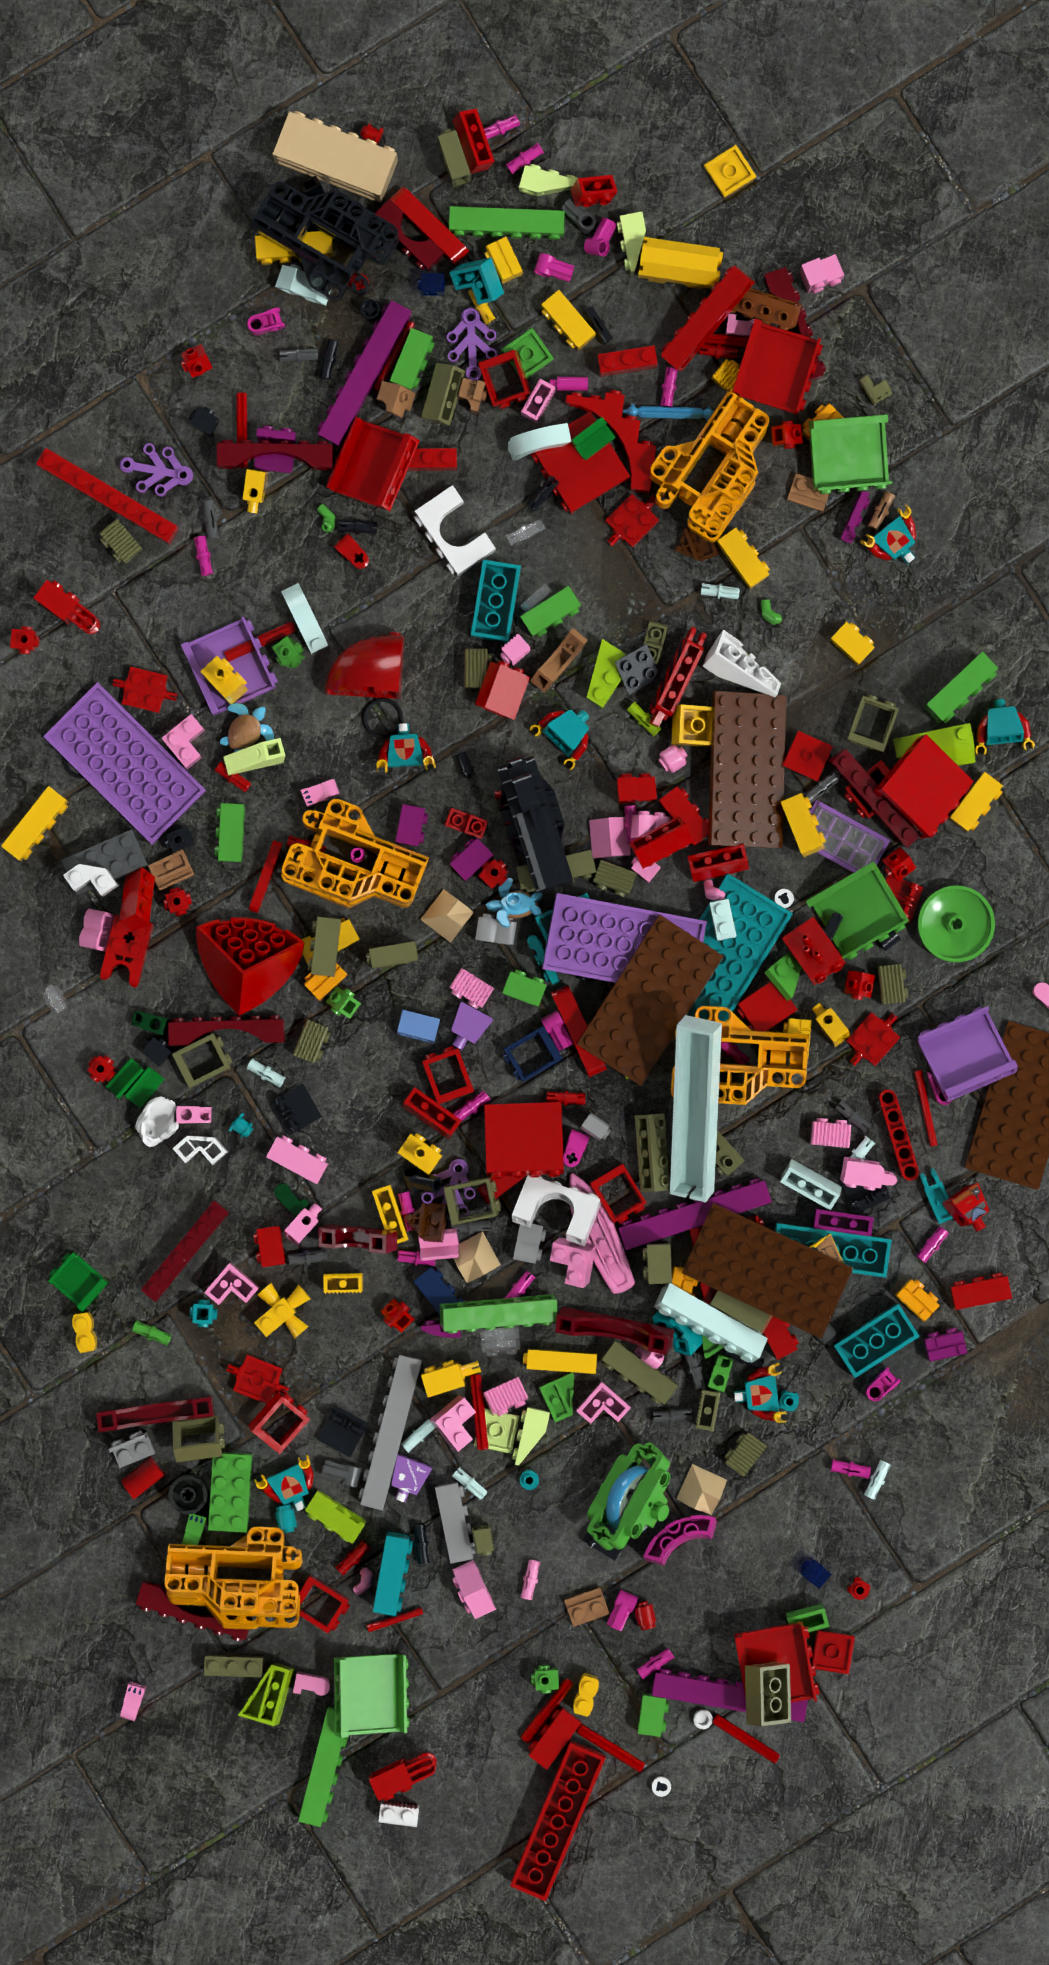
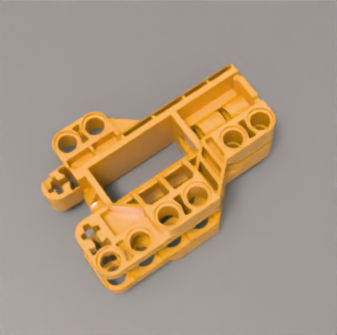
(727, 497)
(367, 883)
(778, 1042)
(269, 1597)

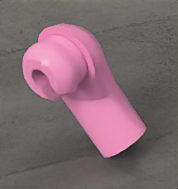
(712, 892)
(366, 1581)

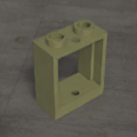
(454, 158)
(866, 742)
(392, 955)
(225, 1058)
(452, 1202)
(194, 1427)

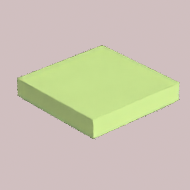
(500, 1431)

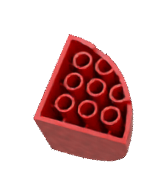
(369, 668)
(247, 959)

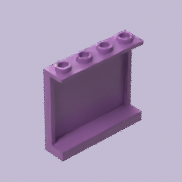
(250, 666)
(966, 1054)

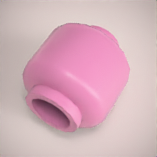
(673, 758)

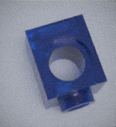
(432, 284)
(815, 1572)

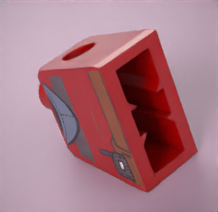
(968, 1207)

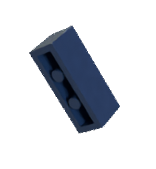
(436, 1289)

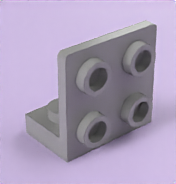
(133, 1449)

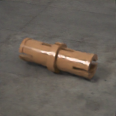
(876, 522)

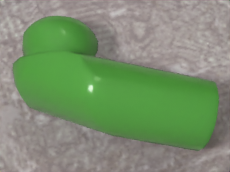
(328, 518)
(769, 615)

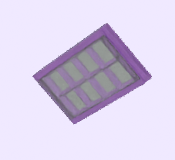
(847, 840)

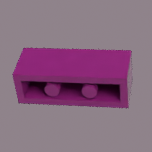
(843, 1222)

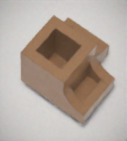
(473, 393)
(396, 398)

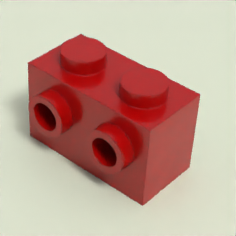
(593, 190)
(270, 1246)

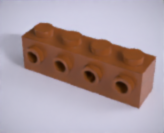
(769, 309)

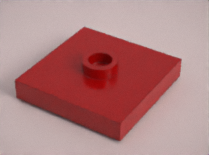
(807, 756)
(833, 1651)

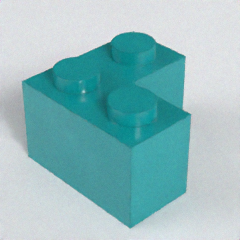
(481, 277)

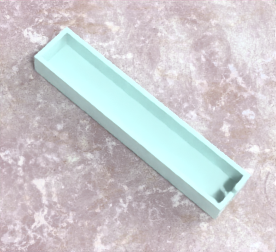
(695, 1108)

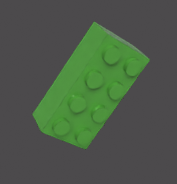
(966, 683)
(230, 1492)

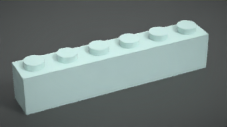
(710, 1323)

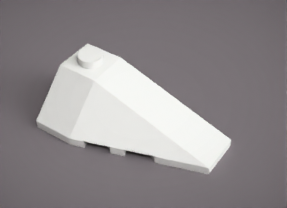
(734, 664)

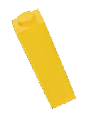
(560, 1361)

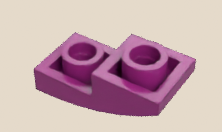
(435, 1329)

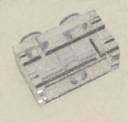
(500, 1340)

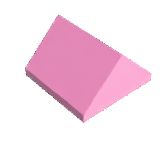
(609, 837)

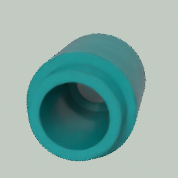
(529, 1473)
(286, 1518)

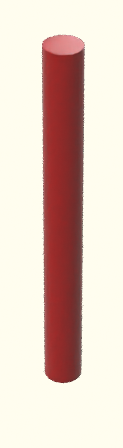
(394, 355)
(925, 1108)

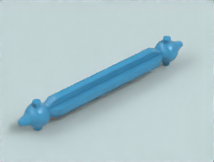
(669, 412)

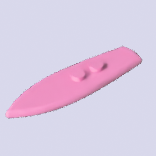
(609, 1251)

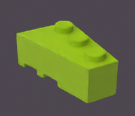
(605, 675)
(335, 1516)
(270, 1696)

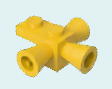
(282, 1311)

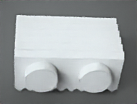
(399, 1813)

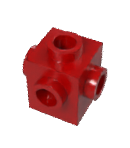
(195, 361)
(787, 435)
(18, 636)
(898, 864)
(491, 880)
(184, 904)
(859, 984)
(108, 1072)
(397, 1315)

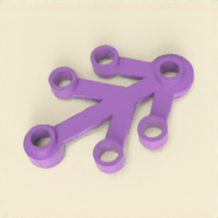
(471, 341)
(159, 471)
(454, 1180)

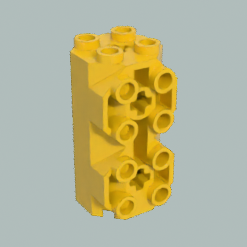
(680, 263)

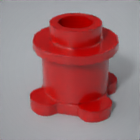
(372, 133)
(859, 1583)

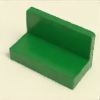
(593, 439)
(125, 1078)
(144, 1087)

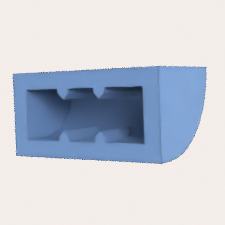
(418, 1026)

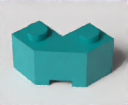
(684, 1339)

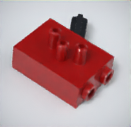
(814, 948)

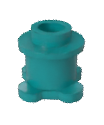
(241, 1126)
(784, 1396)

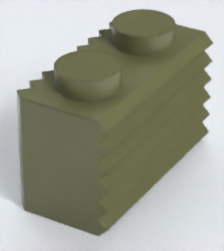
(120, 541)
(476, 667)
(615, 878)
(891, 984)
(311, 1041)
(707, 1409)
(745, 1453)
(483, 1539)

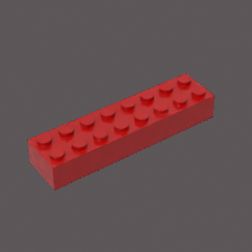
(557, 1820)

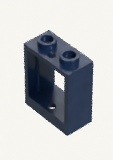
(548, 1042)

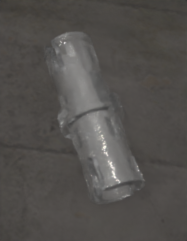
(525, 532)

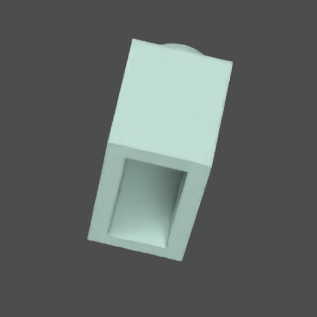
(722, 920)

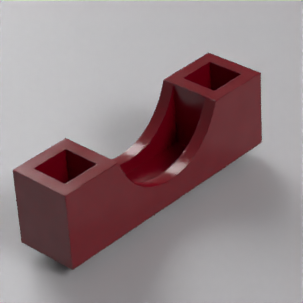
(425, 253)
(373, 1239)

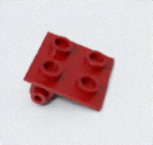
(906, 895)

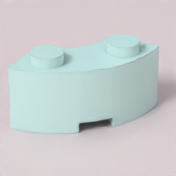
(295, 282)

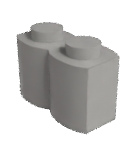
(491, 931)
(595, 1127)
(528, 1243)

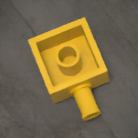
(220, 675)
(692, 726)
(420, 1153)
(447, 1377)

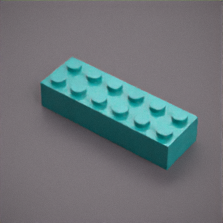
(864, 1253)

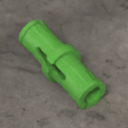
(151, 1333)

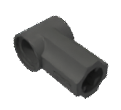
(578, 215)
(346, 1473)

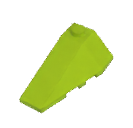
(954, 741)

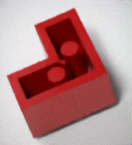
(636, 789)

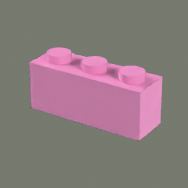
(297, 1159)

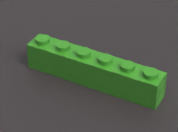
(506, 222)
(498, 1313)
(323, 1773)

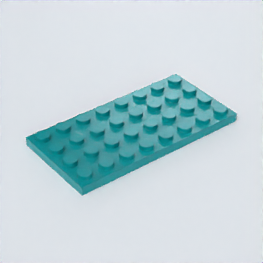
(757, 928)

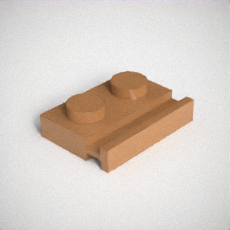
(803, 493)
(171, 870)
(586, 1606)

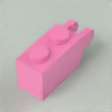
(865, 1173)

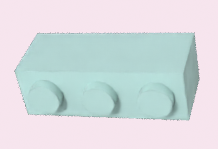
(811, 1184)

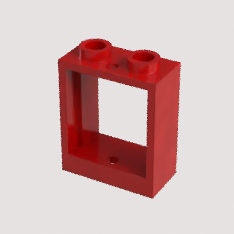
(499, 360)
(851, 797)
(456, 1093)
(621, 1217)
(256, 1425)
(323, 1586)

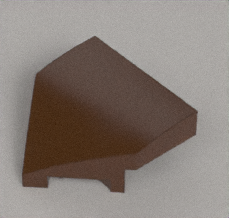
(696, 546)
(429, 1221)

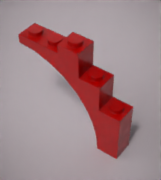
(626, 429)

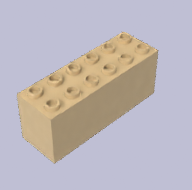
(335, 156)

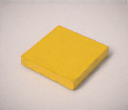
(729, 171)

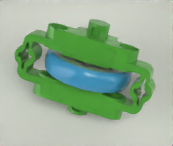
(630, 1497)

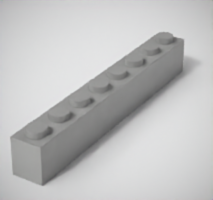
(391, 1432)

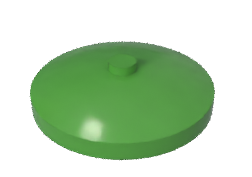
(956, 924)

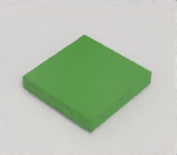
(531, 352)

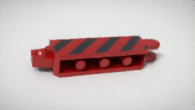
(676, 677)

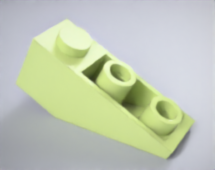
(541, 182)
(633, 233)
(255, 757)
(534, 1428)

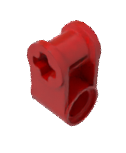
(350, 549)

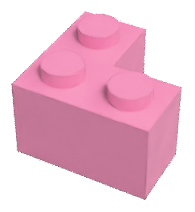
(821, 273)
(179, 741)
(578, 1259)
(231, 1280)
(603, 1399)
(450, 1420)
(473, 1590)

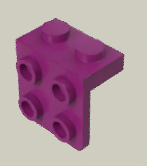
(275, 462)

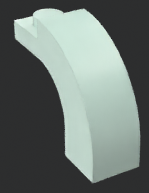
(538, 440)
(304, 618)

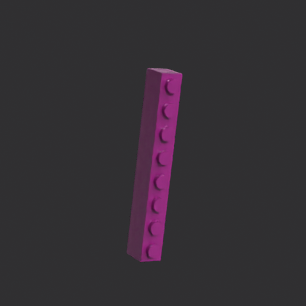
(365, 373)
(692, 1215)
(709, 1692)

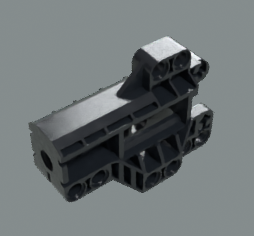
(318, 213)
(534, 822)

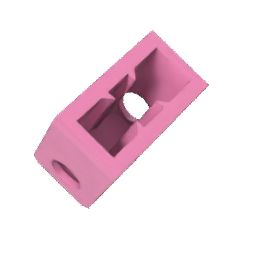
(297, 1230)

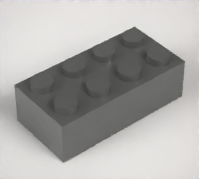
(117, 855)

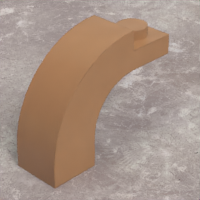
(559, 660)

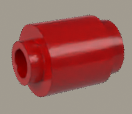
(645, 1615)

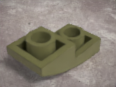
(655, 639)

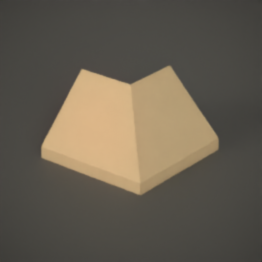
(447, 915)
(476, 1257)
(701, 1489)

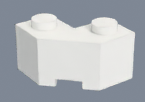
(84, 874)
(209, 1146)

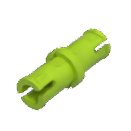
(643, 718)

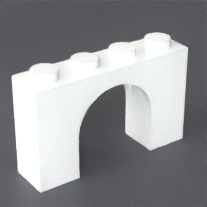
(458, 558)
(538, 1191)

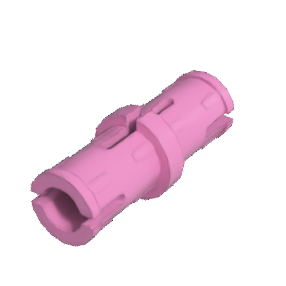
(530, 1579)

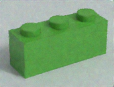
(412, 359)
(551, 612)
(230, 833)

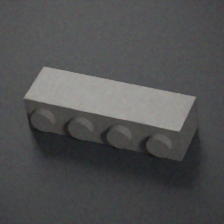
(454, 1522)

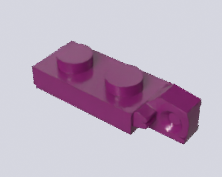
(854, 518)

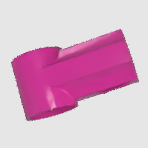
(599, 243)
(549, 266)
(555, 1027)
(623, 1607)

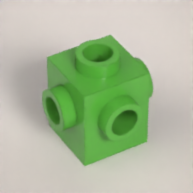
(289, 652)
(343, 1002)
(545, 1671)

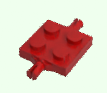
(632, 520)
(145, 689)
(873, 1039)
(257, 1379)

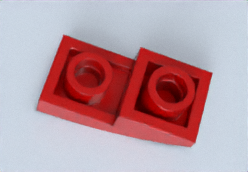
(465, 823)

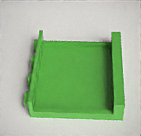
(849, 453)
(866, 907)
(370, 1694)

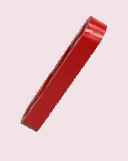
(265, 876)

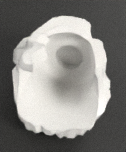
(157, 1121)

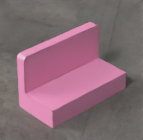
(439, 1250)

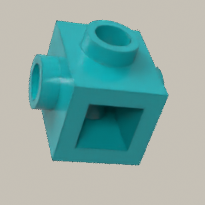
(195, 1313)

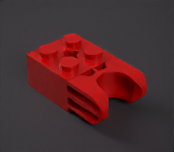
(66, 607)
(124, 953)
(402, 1775)

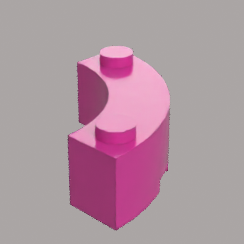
(678, 1533)

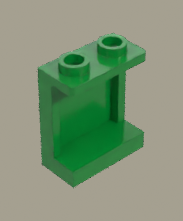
(78, 1280)

